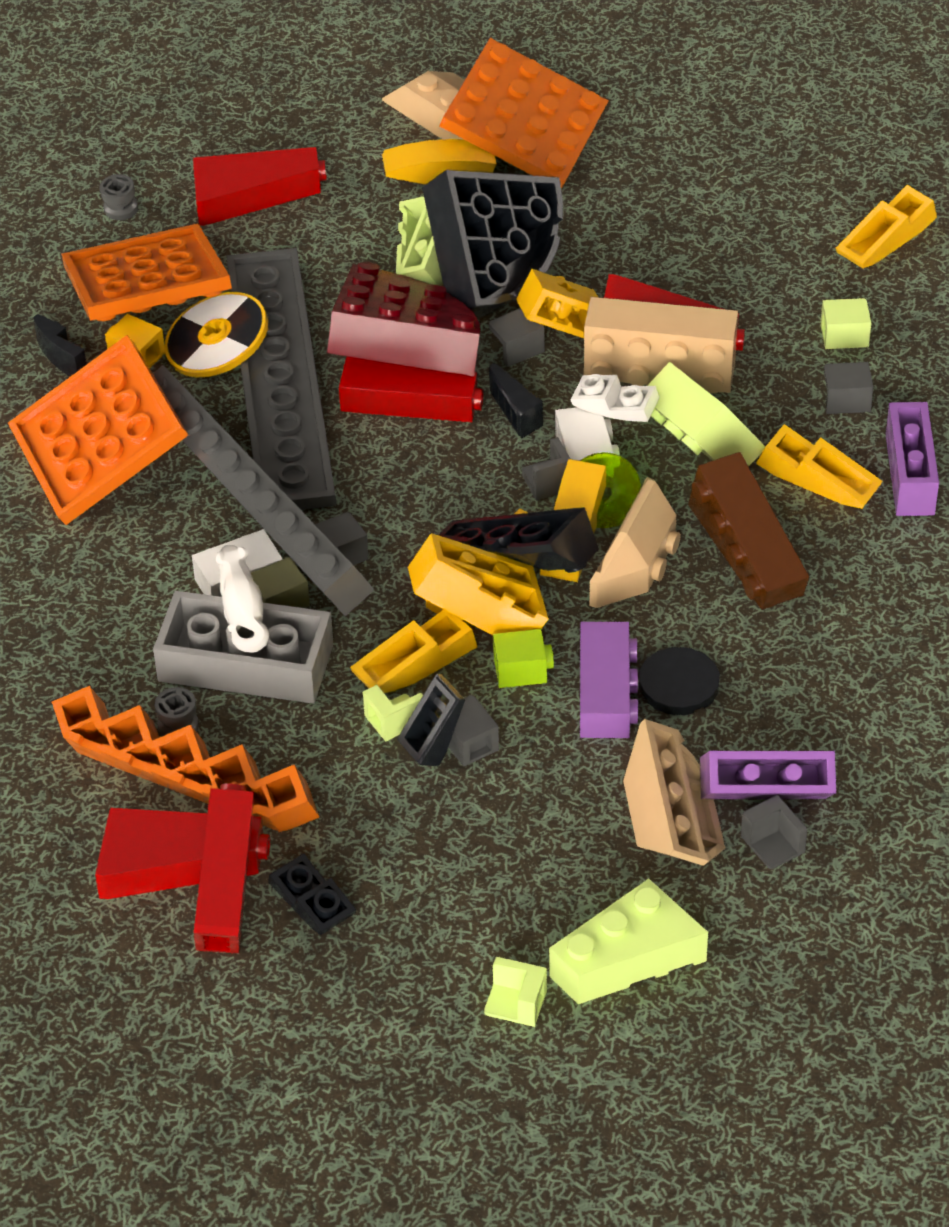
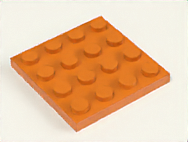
(524, 112)
(146, 272)
(97, 429)

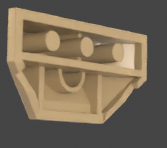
(427, 100)
(637, 550)
(666, 798)

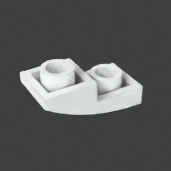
(608, 398)

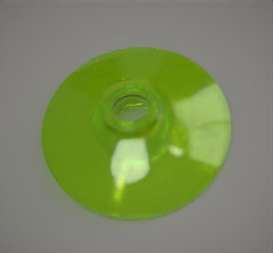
(624, 484)

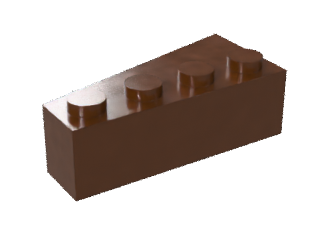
(747, 531)

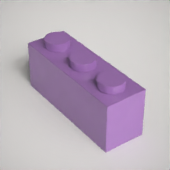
(912, 459)
(607, 680)
(767, 774)

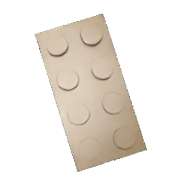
(643, 337)

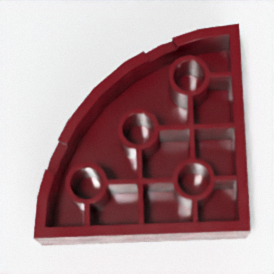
(402, 322)

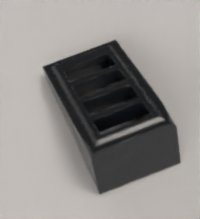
(516, 401)
(432, 749)

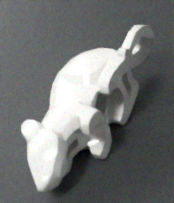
(241, 599)

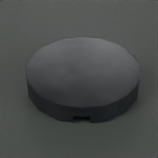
(679, 680)

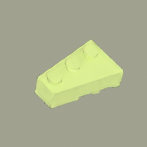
(417, 250)
(700, 418)
(627, 943)

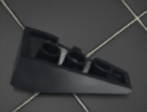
(539, 539)

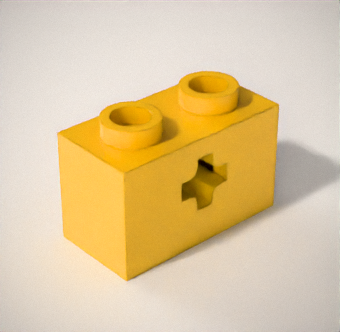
(555, 302)

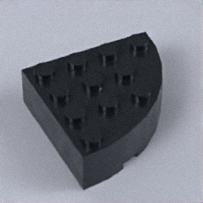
(492, 233)

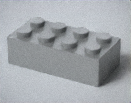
(200, 652)

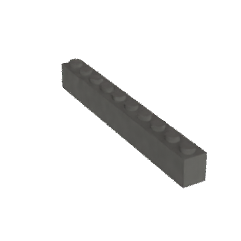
(265, 500)

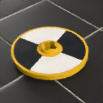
(216, 334)

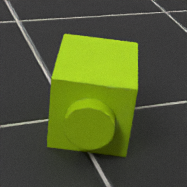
(521, 658)

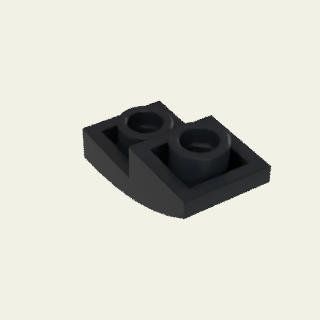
(54, 344)
(310, 895)

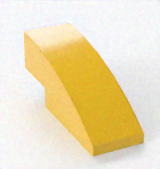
(428, 159)
(888, 227)
(818, 468)
(580, 487)
(415, 652)

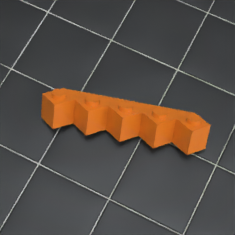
(180, 759)

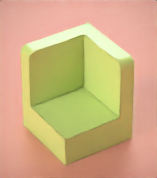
(845, 323)
(388, 715)
(516, 991)

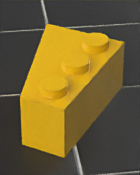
(478, 586)

